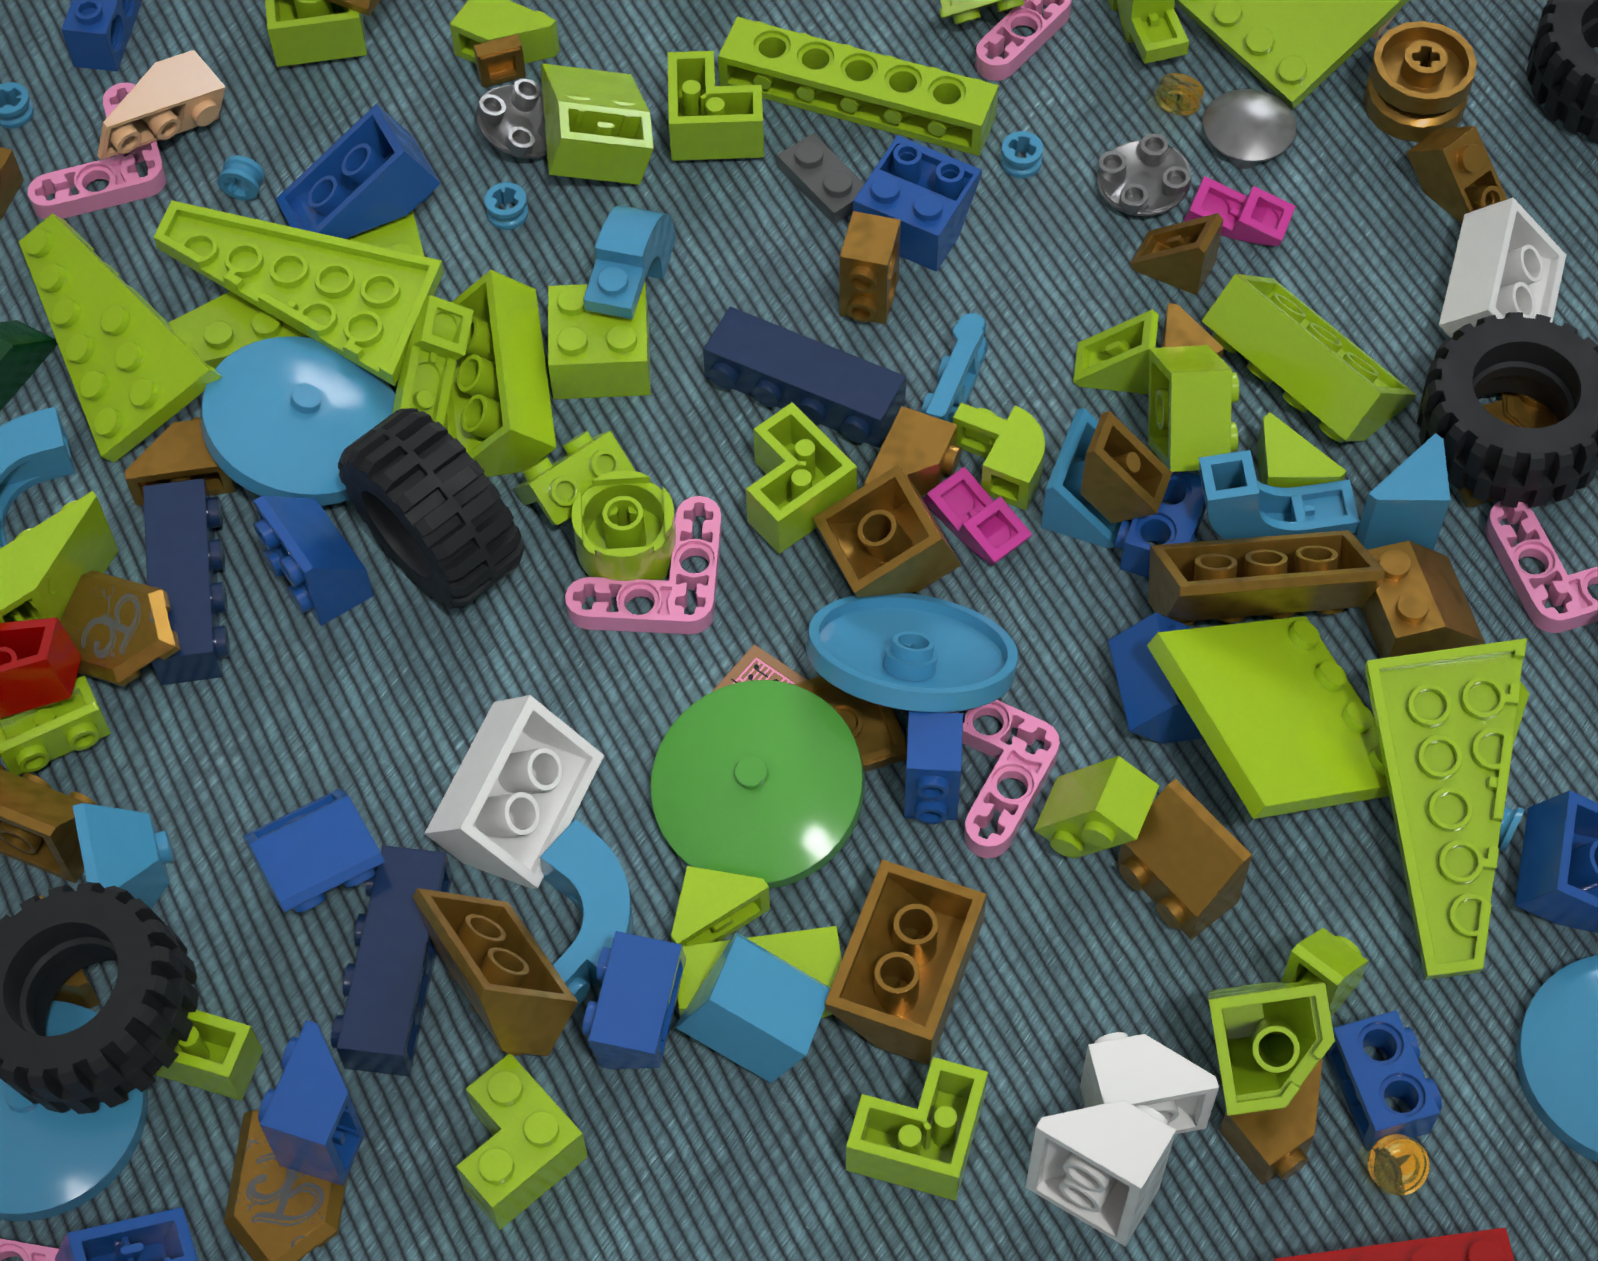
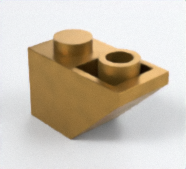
(1456, 171)

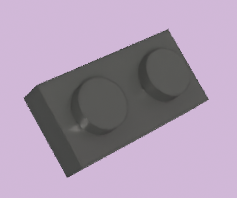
(821, 177)

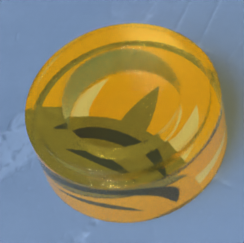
(1179, 94)
(1398, 1164)

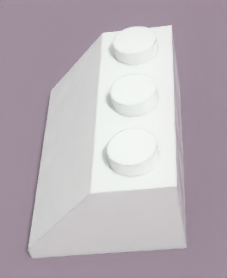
(1501, 268)
(514, 791)
(1101, 1164)

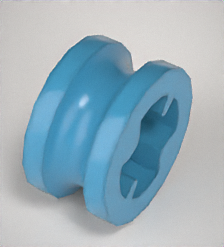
(15, 105)
(1022, 142)
(241, 178)
(503, 194)
(1508, 826)

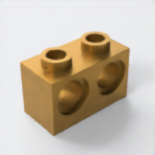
(869, 267)

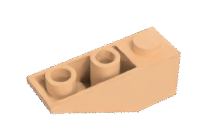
(165, 102)

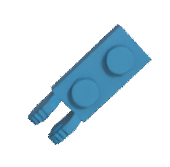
(960, 370)

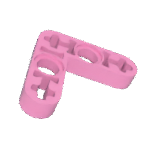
(1019, 48)
(119, 170)
(1564, 590)
(669, 596)
(1011, 763)

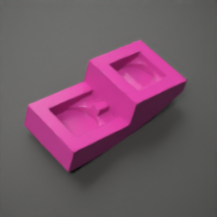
(1249, 218)
(975, 519)

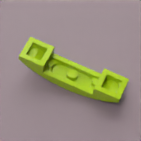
(431, 357)

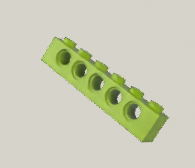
(860, 85)

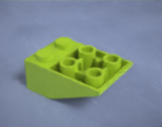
(595, 124)
(48, 560)

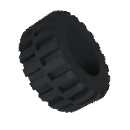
(1565, 66)
(1523, 359)
(431, 507)
(133, 1029)

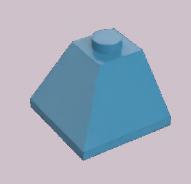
(123, 850)

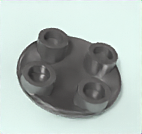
(514, 119)
(1249, 126)
(1144, 176)

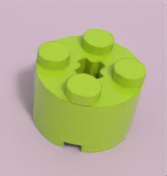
(624, 527)

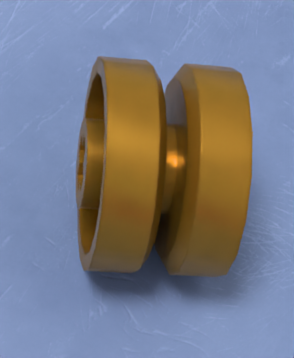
(1419, 80)

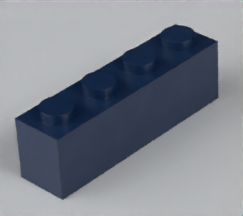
(819, 379)
(185, 563)
(392, 965)

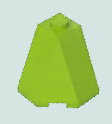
(1268, 1041)

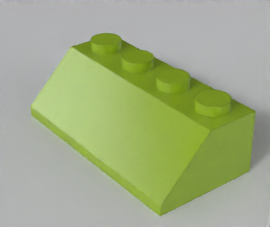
(1306, 358)
(501, 384)

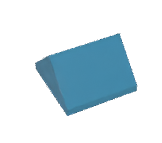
(1409, 501)
(1064, 507)
(756, 1009)

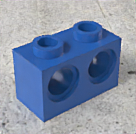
(99, 32)
(1169, 526)
(933, 766)
(1370, 1081)

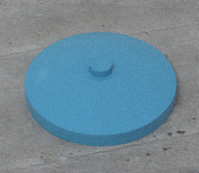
(289, 415)
(912, 652)
(1561, 1055)
(65, 1158)

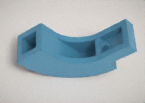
(627, 250)
(31, 452)
(1247, 508)
(593, 879)

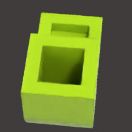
(1153, 28)
(1011, 451)

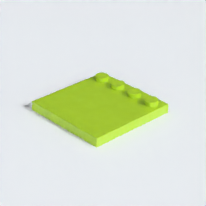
(1291, 41)
(1275, 713)

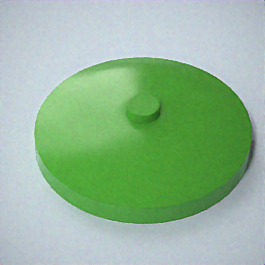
(758, 782)

